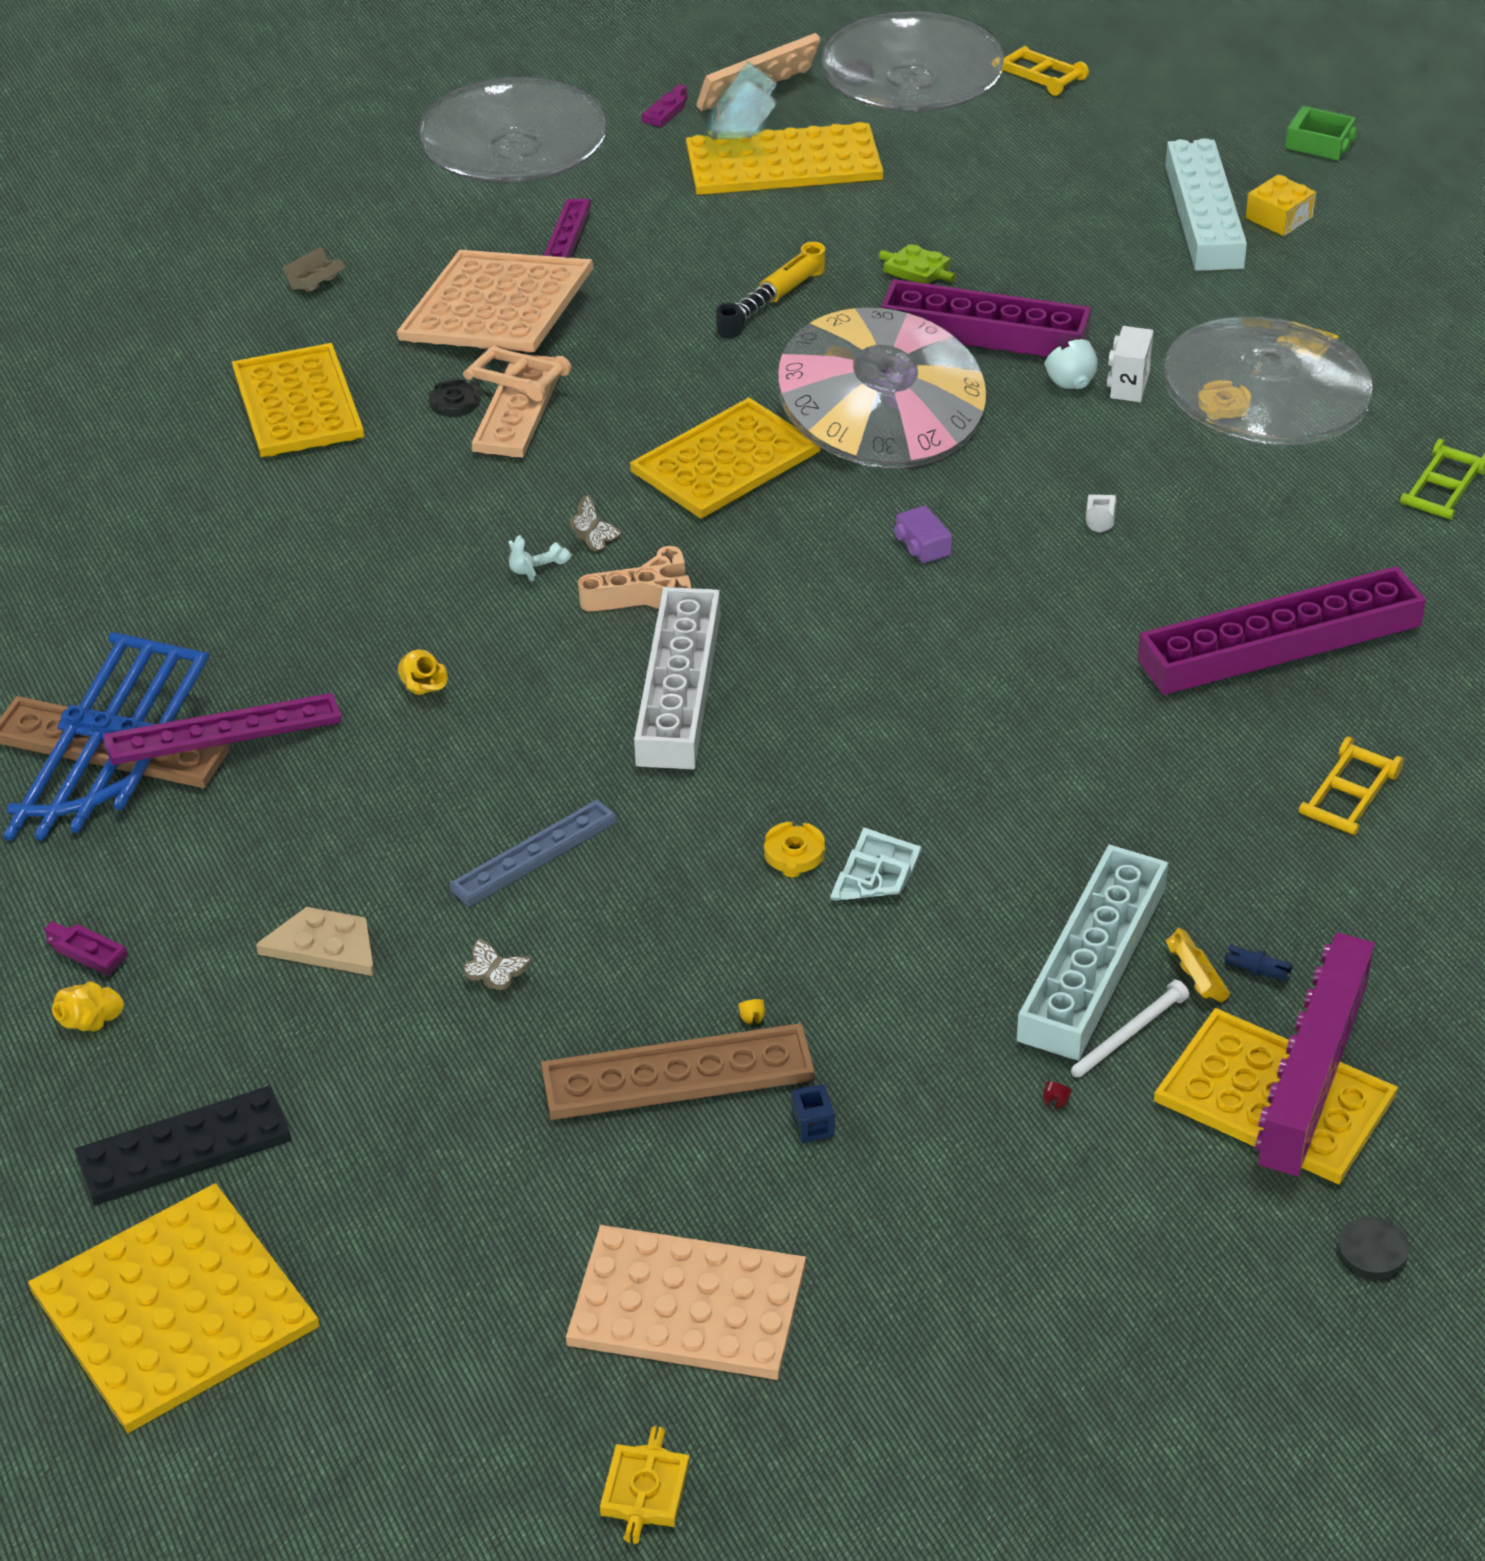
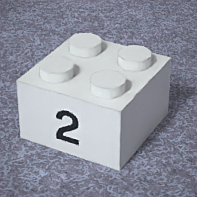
(1130, 363)

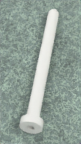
(1175, 992)

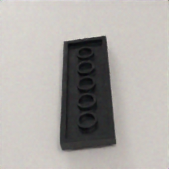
(182, 1144)

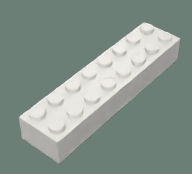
(678, 679)

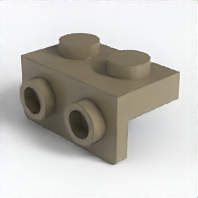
(311, 270)

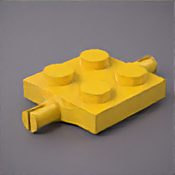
(645, 1485)

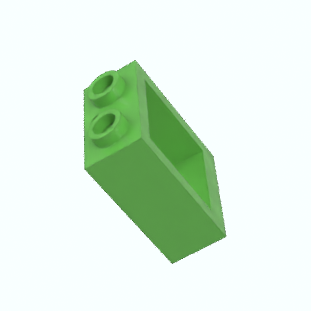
(1321, 133)

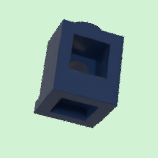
(813, 1113)

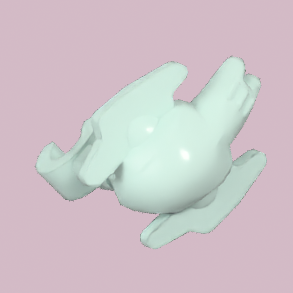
(523, 562)

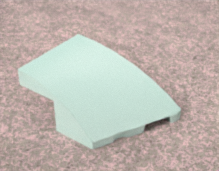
(876, 867)

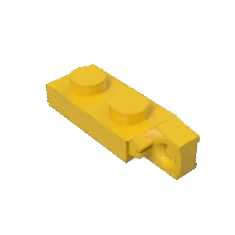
(1198, 966)

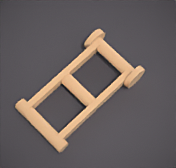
(534, 389)

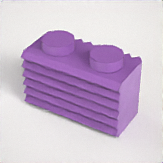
(923, 534)

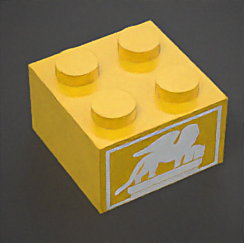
(1280, 205)

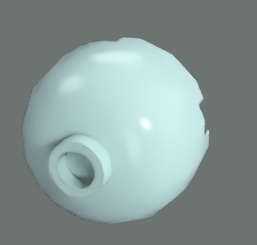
(1073, 365)

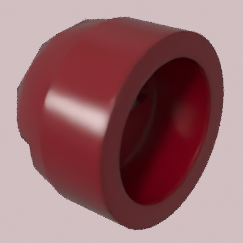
(1056, 1092)

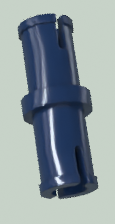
(1258, 963)

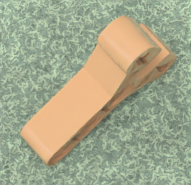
(634, 585)

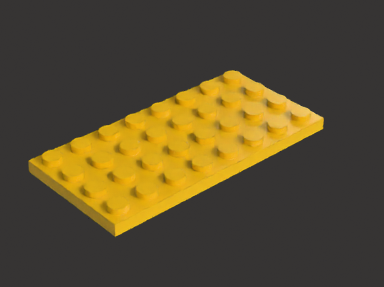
(784, 159)

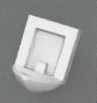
(1101, 512)

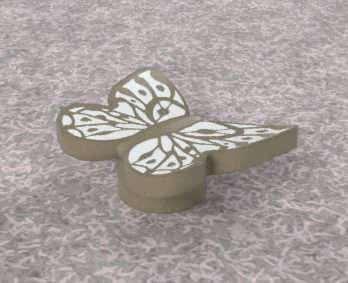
(590, 528)
(494, 970)

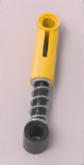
(806, 264)

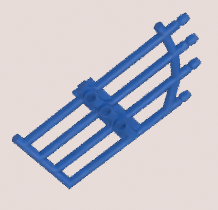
(95, 724)

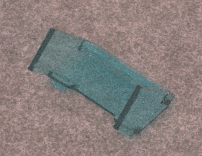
(742, 106)

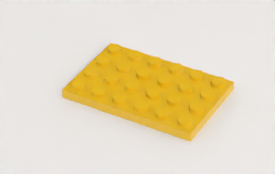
(297, 400)
(724, 457)
(1228, 1079)

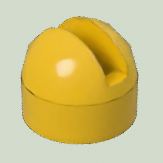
(752, 1009)

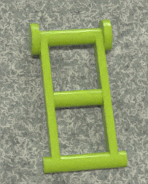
(1439, 453)

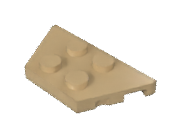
(322, 940)

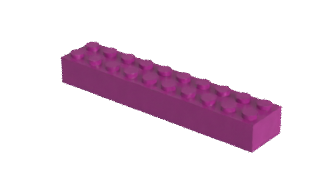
(1280, 629)

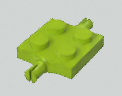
(917, 264)

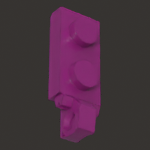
(666, 107)
(86, 947)

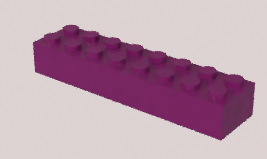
(992, 318)
(1314, 1054)

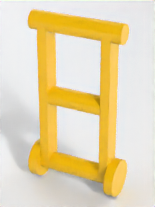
(1054, 85)
(1390, 769)

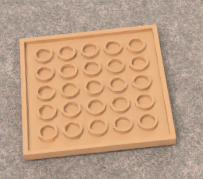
(495, 300)

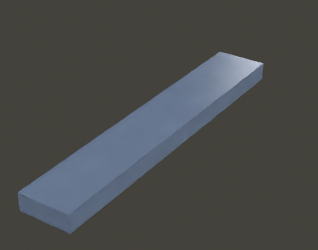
(532, 853)

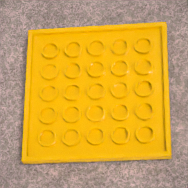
(172, 1306)

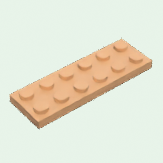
(776, 64)
(512, 417)

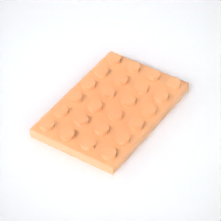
(687, 1302)

